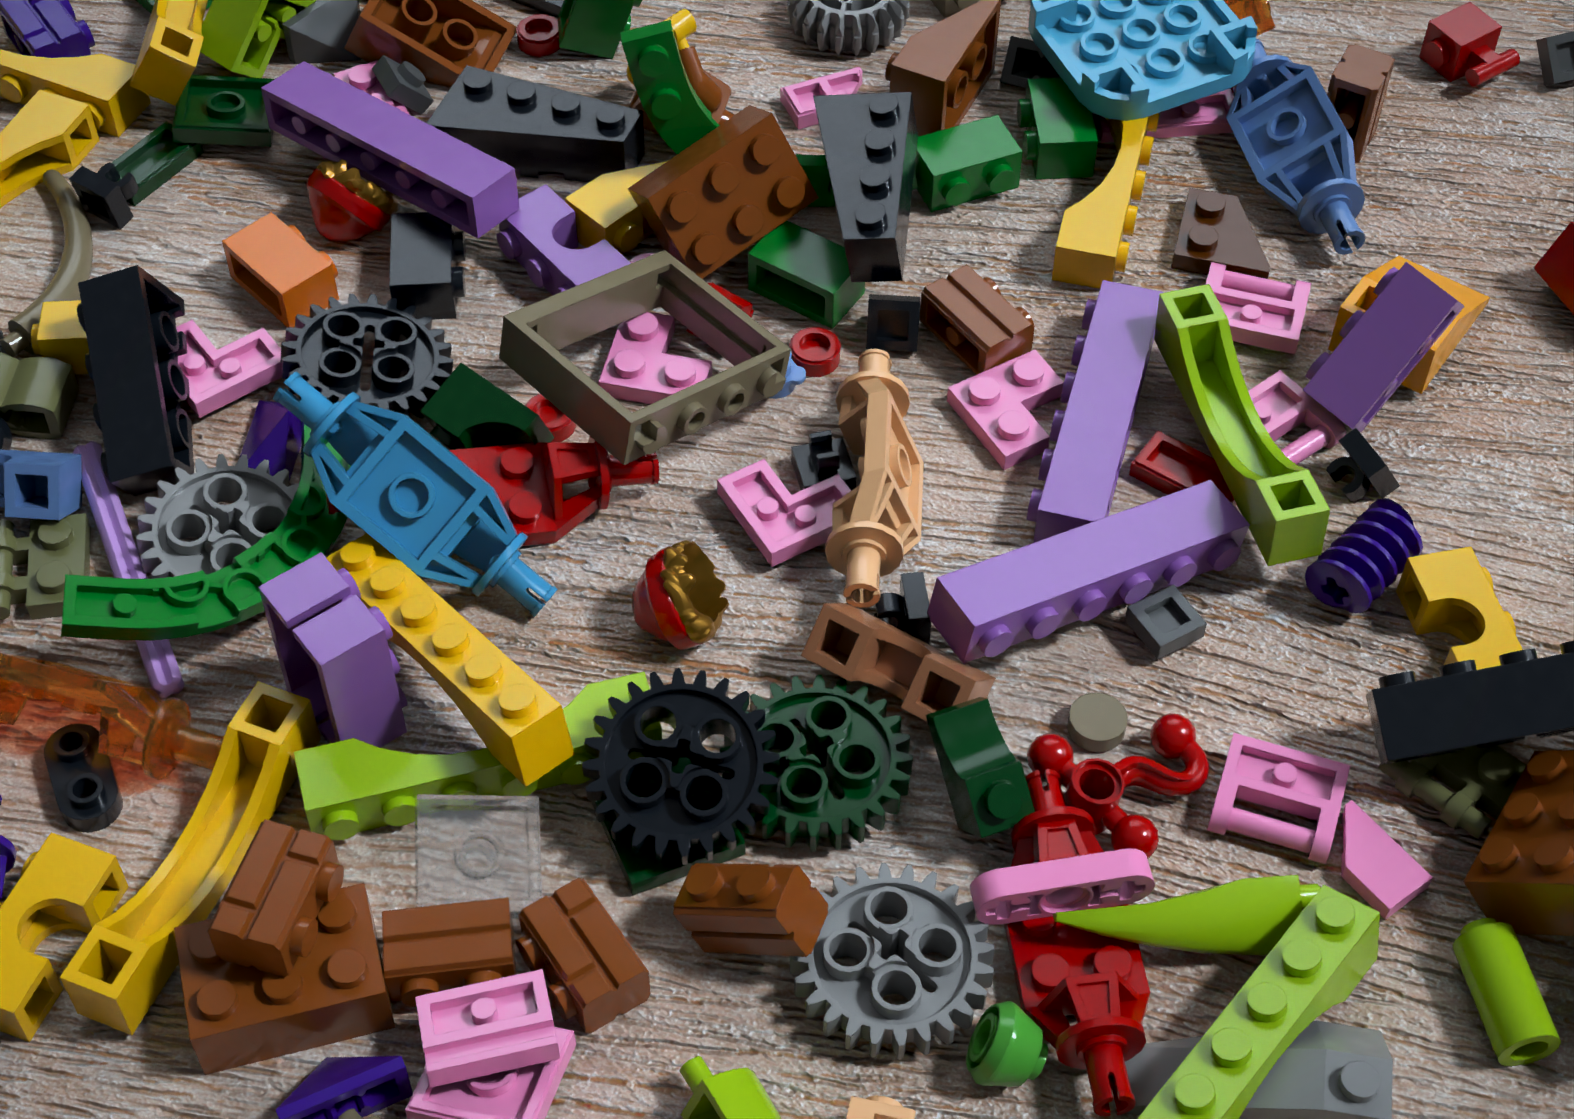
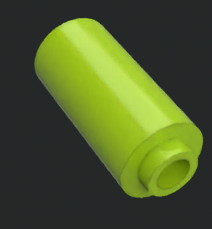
(1505, 992)

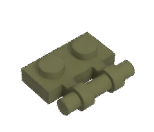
(50, 552)
(1478, 775)

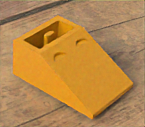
(1363, 296)

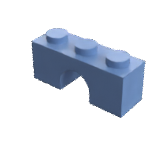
(40, 484)

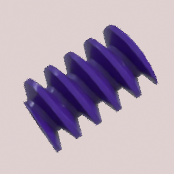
(1365, 558)

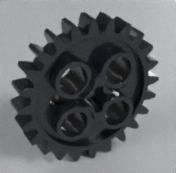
(407, 354)
(667, 816)

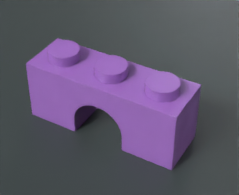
(545, 240)

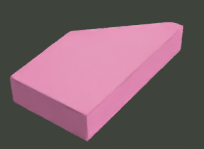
(799, 97)
(1377, 864)

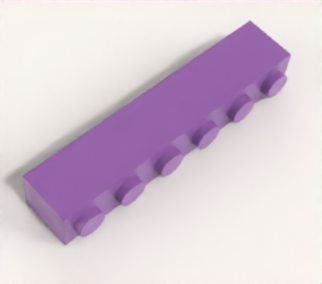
(392, 149)
(1099, 410)
(1086, 571)

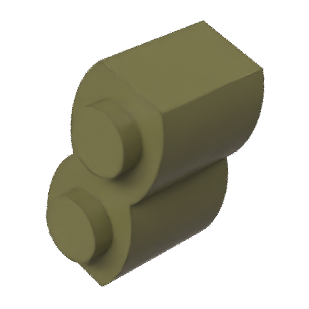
(36, 395)

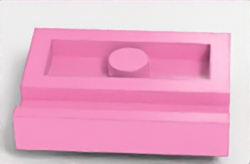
(486, 1028)

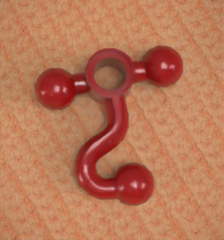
(1170, 736)

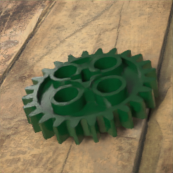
(861, 742)

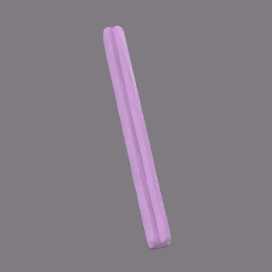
(125, 562)

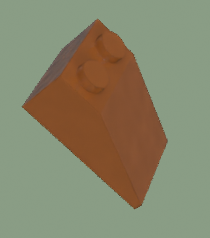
(432, 36)
(947, 65)

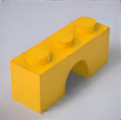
(1457, 597)
(57, 891)

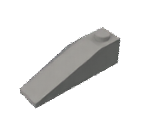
(1321, 1075)

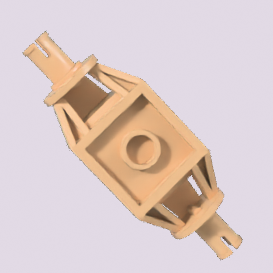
(884, 513)

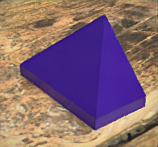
(273, 437)
(347, 1084)

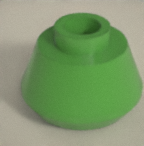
(1006, 1047)

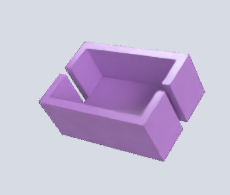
(335, 652)

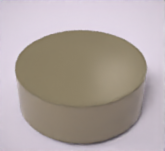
(1097, 722)

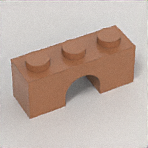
(882, 655)

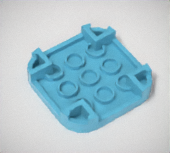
(1143, 53)

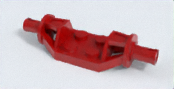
(532, 479)
(1074, 970)

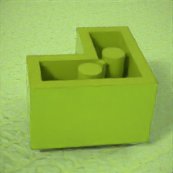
(245, 32)

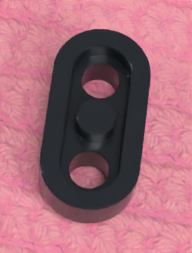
(81, 773)

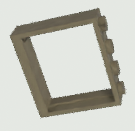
(539, 330)

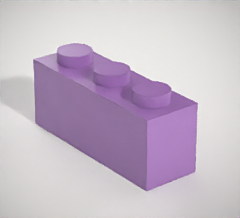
(1381, 346)

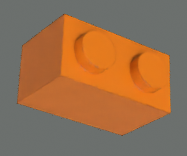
(280, 268)

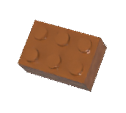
(724, 191)
(1528, 857)
(255, 1016)

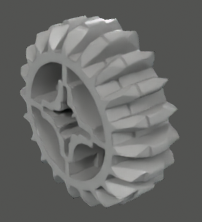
(848, 23)

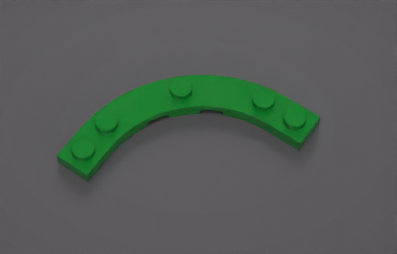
(677, 109)
(203, 602)

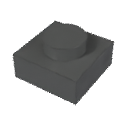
(1557, 58)
(403, 83)
(1165, 621)

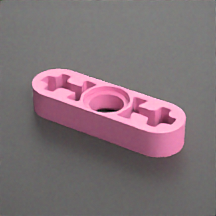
(1061, 886)

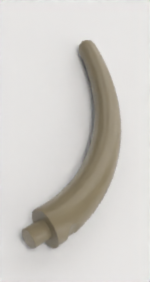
(73, 267)

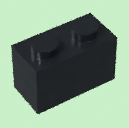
(425, 264)

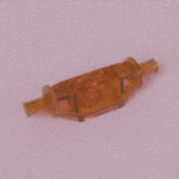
(125, 713)

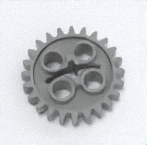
(193, 511)
(895, 962)

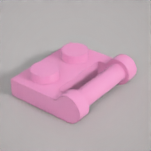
(1260, 309)
(1285, 406)
(1282, 781)

